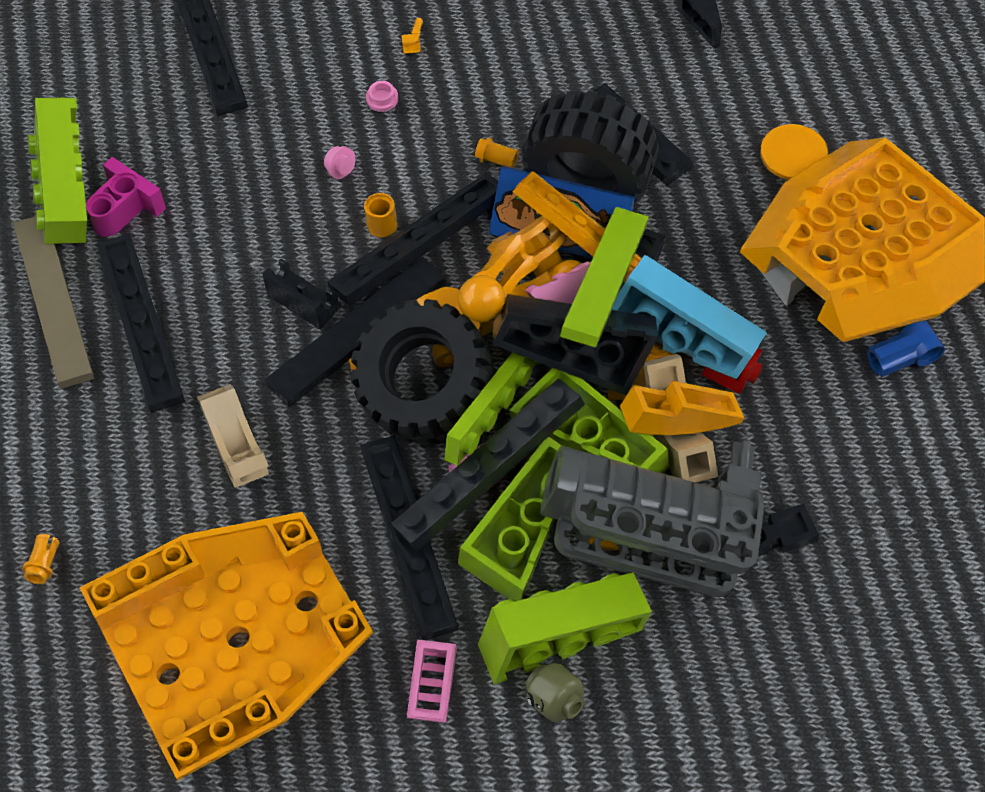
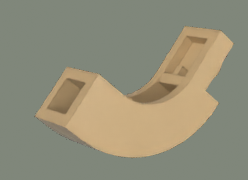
(233, 436)
(689, 454)

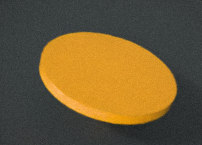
(791, 150)

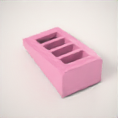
(432, 649)

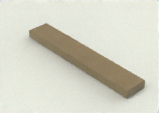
(53, 305)

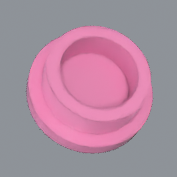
(382, 96)
(339, 161)

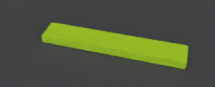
(604, 277)

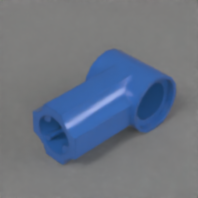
(914, 344)

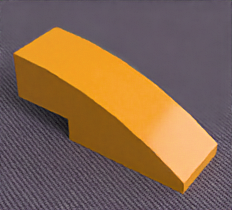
(679, 409)

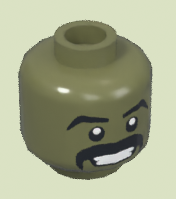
(555, 692)

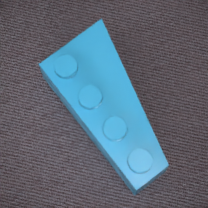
(690, 319)

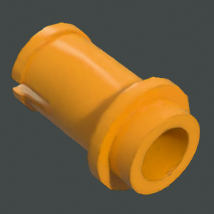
(496, 153)
(38, 568)

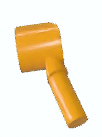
(411, 42)

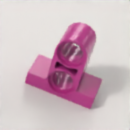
(121, 199)

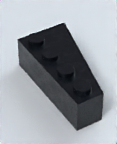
(534, 331)

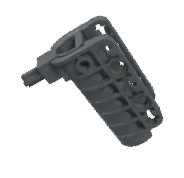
(657, 517)

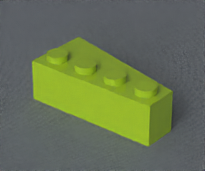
(58, 171)
(599, 427)
(513, 532)
(561, 623)

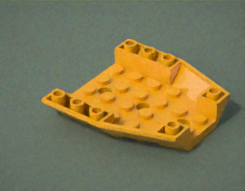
(878, 279)
(187, 603)

